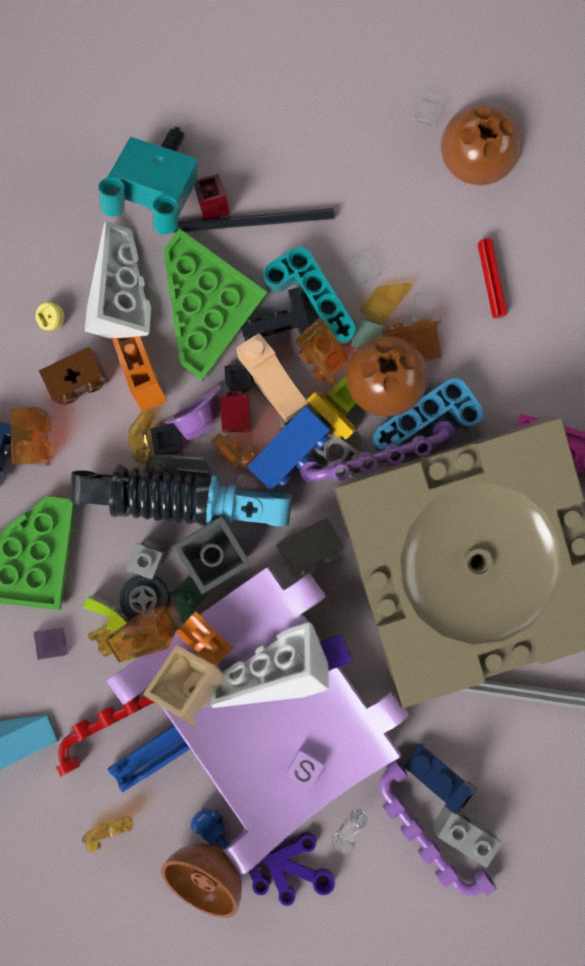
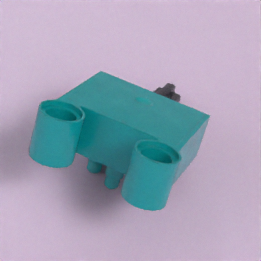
(152, 178)

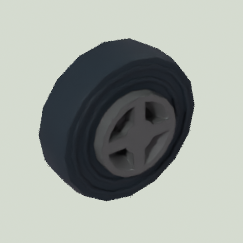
(133, 596)

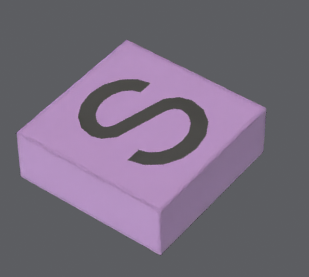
(304, 770)

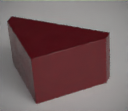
(211, 197)

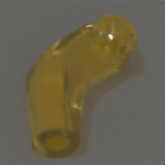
(138, 437)
(104, 830)

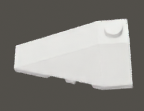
(117, 295)
(283, 670)

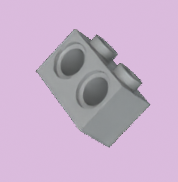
(467, 835)

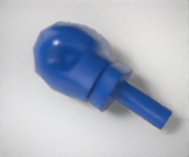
(208, 826)

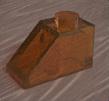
(143, 635)

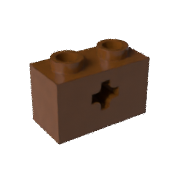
(59, 376)

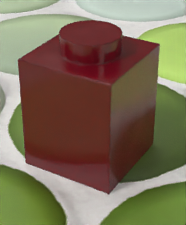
(235, 412)

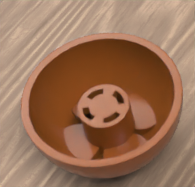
(474, 155)
(379, 387)
(204, 879)

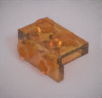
(30, 436)

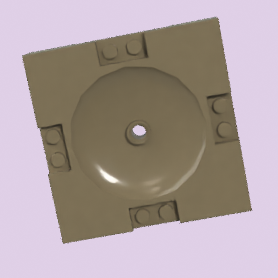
(413, 545)

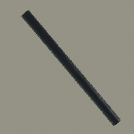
(256, 220)

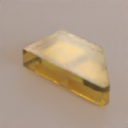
(384, 301)
(100, 636)

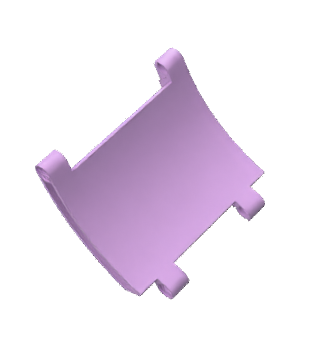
(254, 743)

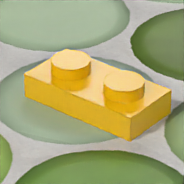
(324, 408)

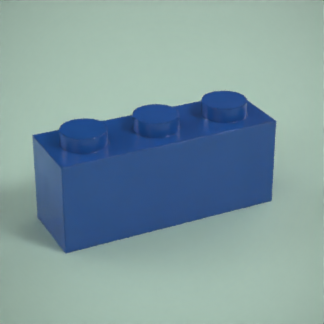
(290, 448)

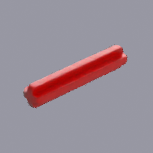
(492, 278)

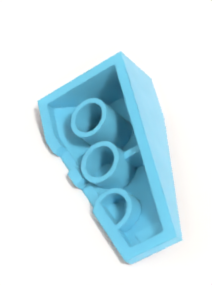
(24, 737)

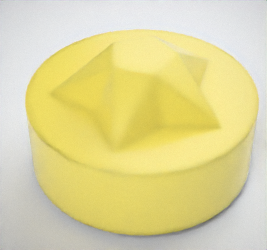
(50, 316)

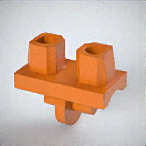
(204, 639)

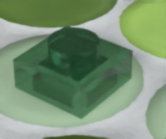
(185, 605)

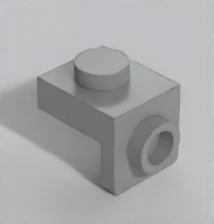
(146, 559)

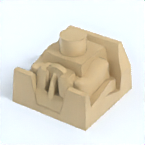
(184, 684)

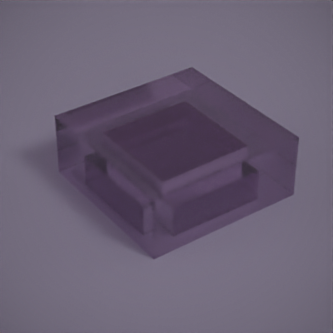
(50, 643)

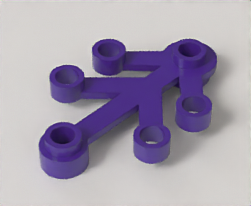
(278, 862)

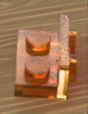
(421, 334)
(321, 351)
(229, 450)

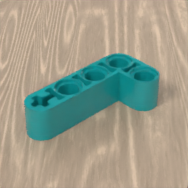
(315, 299)

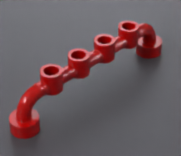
(85, 729)

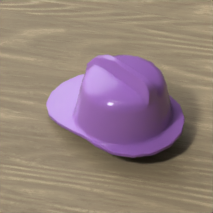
(197, 417)

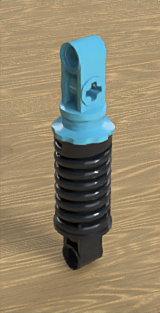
(157, 498)

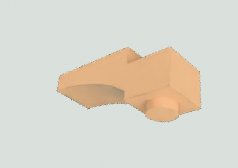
(271, 377)

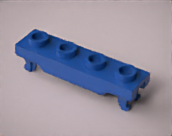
(148, 758)

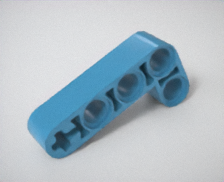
(421, 419)

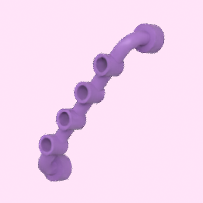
(441, 431)
(429, 851)

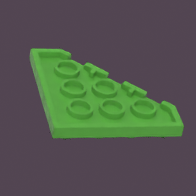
(207, 302)
(36, 555)

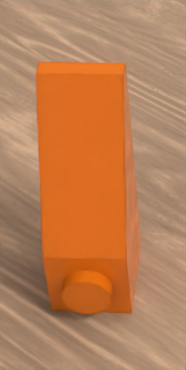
(139, 372)

